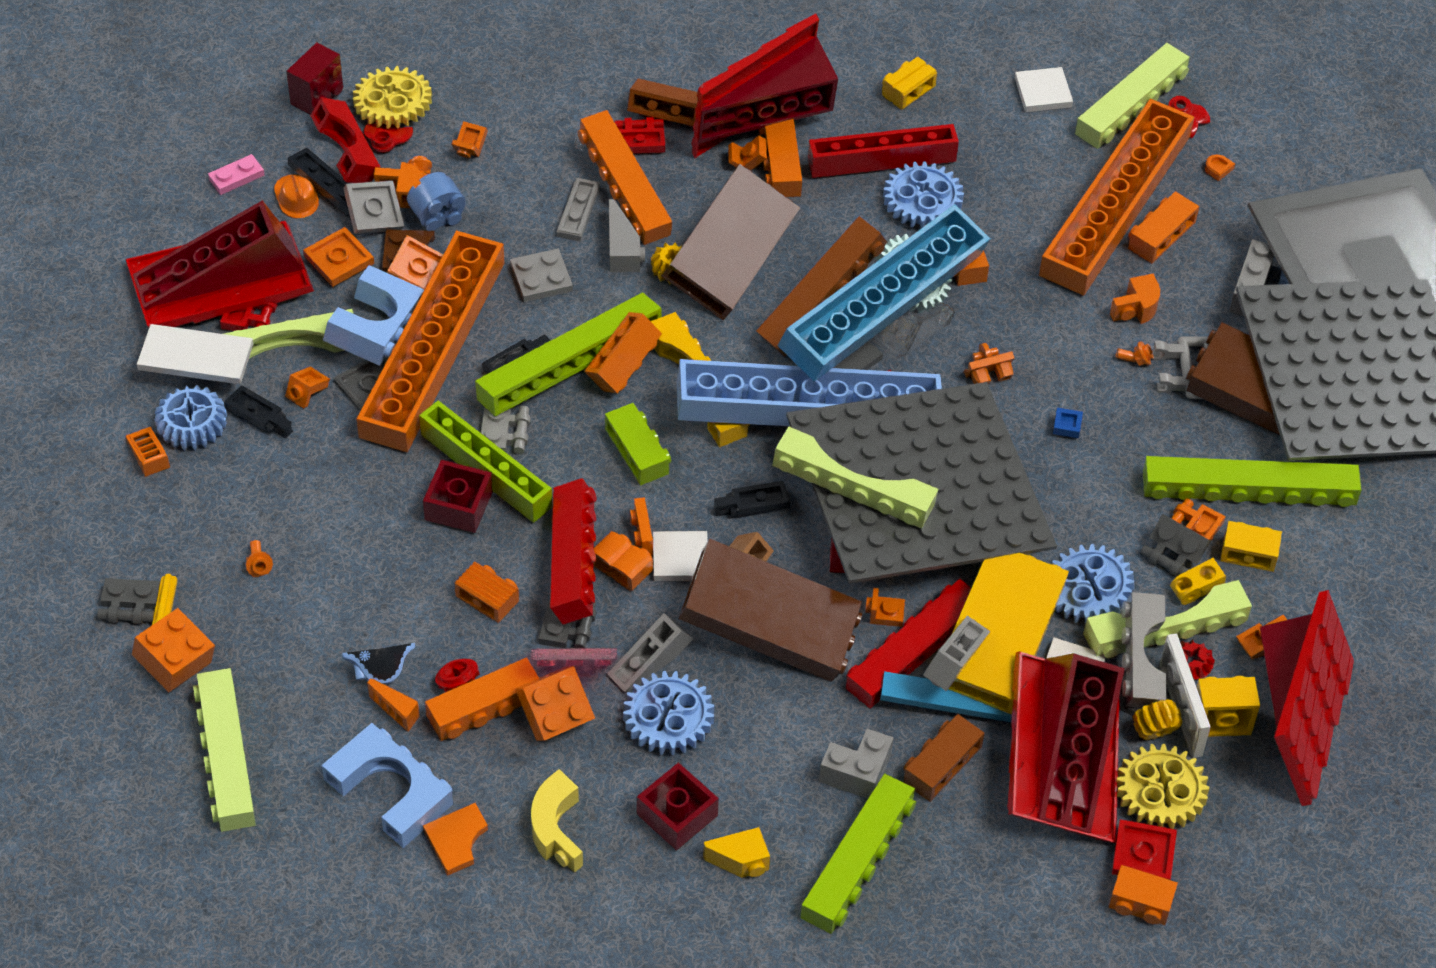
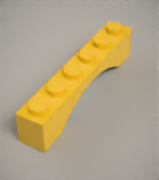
(678, 344)

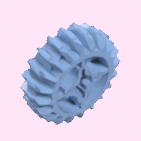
(174, 417)

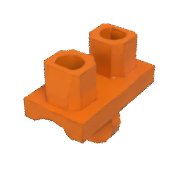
(979, 369)

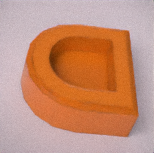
(1218, 166)

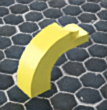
(549, 804)

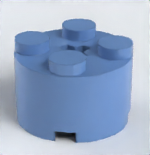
(436, 201)

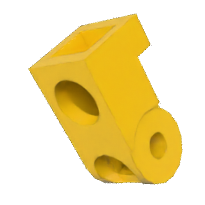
(1198, 581)

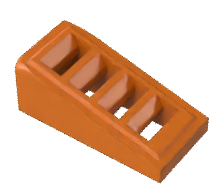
(152, 464)
(397, 705)

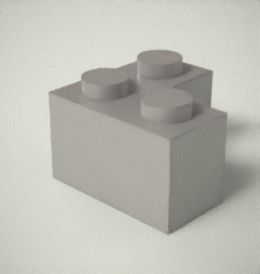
(857, 770)

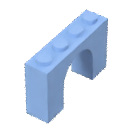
(372, 338)
(376, 752)

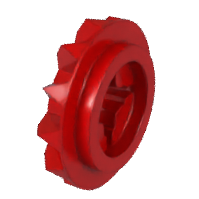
(1204, 664)
(465, 669)

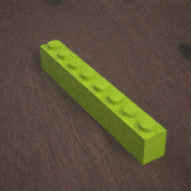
(556, 358)
(1251, 481)

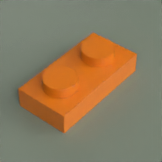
(640, 518)

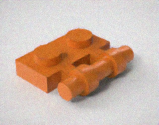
(1203, 521)

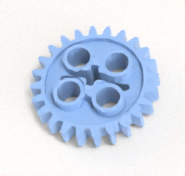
(921, 193)
(1111, 574)
(645, 703)

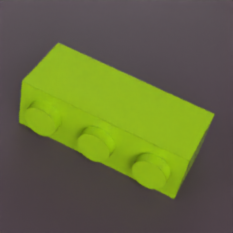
(637, 443)

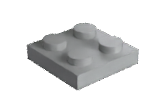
(373, 207)
(541, 275)

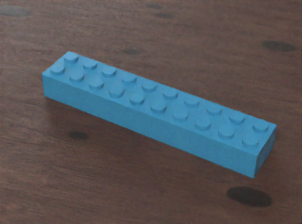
(883, 292)

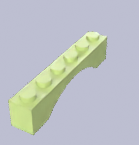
(302, 331)
(903, 499)
(1222, 607)

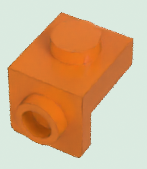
(470, 140)

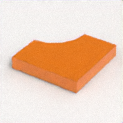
(454, 837)

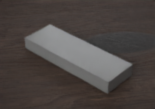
(578, 209)

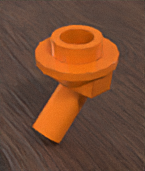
(422, 164)
(1142, 354)
(259, 562)

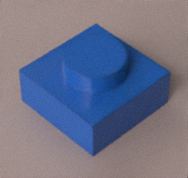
(1067, 422)

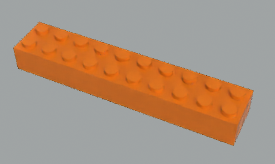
(1116, 197)
(430, 341)

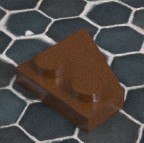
(395, 238)

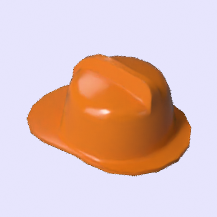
(296, 196)

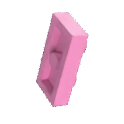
(236, 174)

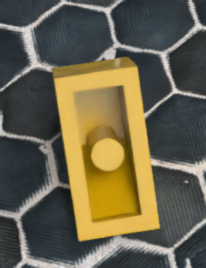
(739, 853)

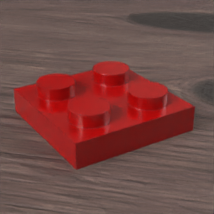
(1144, 848)

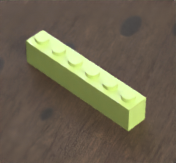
(1131, 95)
(225, 749)

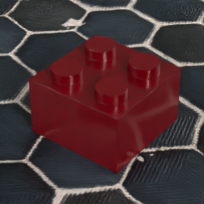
(314, 76)
(458, 496)
(677, 806)

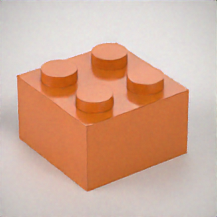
(173, 649)
(555, 703)

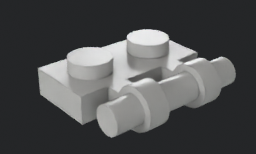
(497, 428)

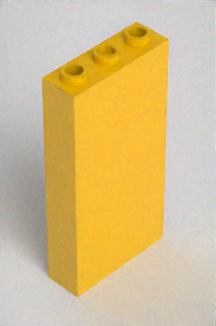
(1015, 602)

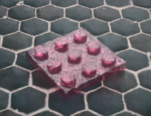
(574, 656)

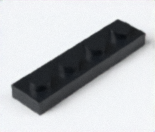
(321, 176)

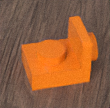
(750, 155)
(304, 384)
(885, 610)

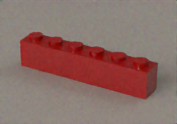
(882, 150)
(573, 551)
(910, 645)

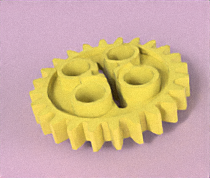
(392, 97)
(1186, 783)

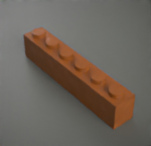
(834, 270)

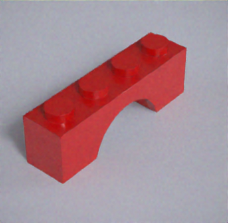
(336, 121)

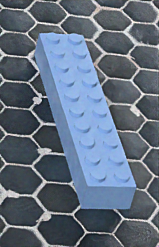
(767, 391)

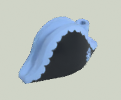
(379, 664)

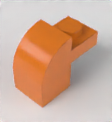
(403, 180)
(1140, 301)

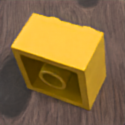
(1229, 704)

